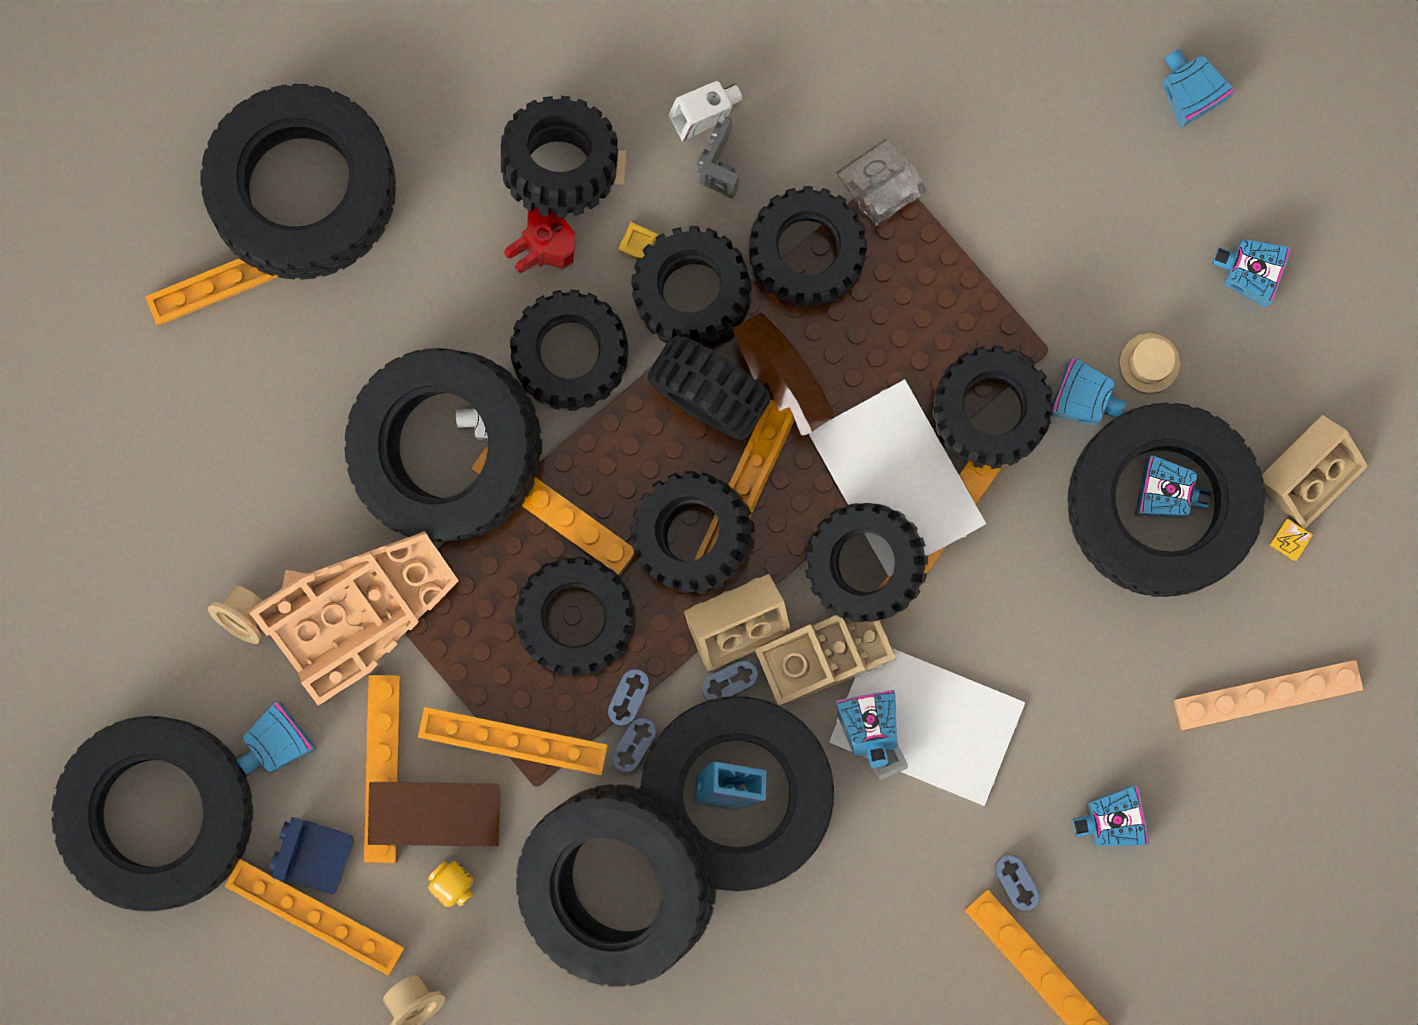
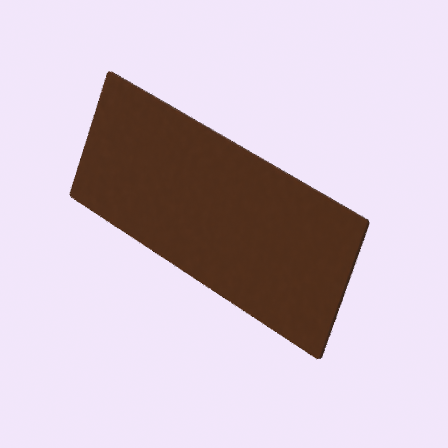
(901, 320)

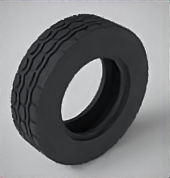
(287, 115)
(375, 444)
(1221, 456)
(797, 752)
(82, 798)
(569, 931)

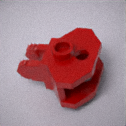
(547, 240)

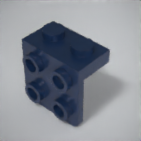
(311, 855)

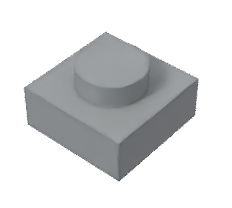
(895, 764)

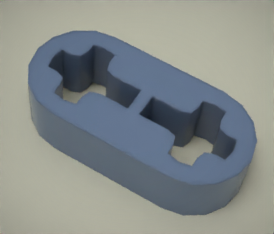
(726, 674)
(635, 700)
(627, 741)
(1023, 879)

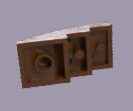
(788, 376)
(433, 814)

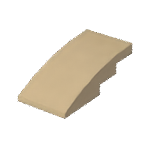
(823, 656)

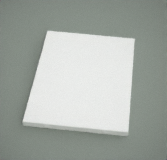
(894, 459)
(944, 724)

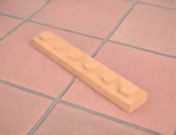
(1268, 695)

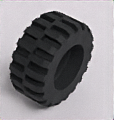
(559, 122)
(819, 208)
(683, 250)
(560, 309)
(1015, 373)
(709, 387)
(660, 510)
(824, 562)
(567, 574)

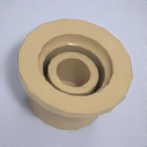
(1149, 363)
(235, 615)
(412, 1002)

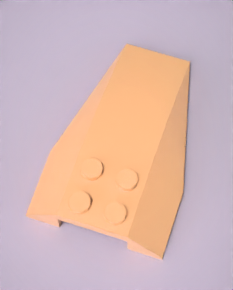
(354, 611)

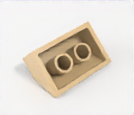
(1313, 471)
(738, 622)

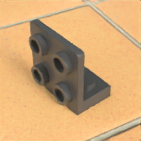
(721, 176)

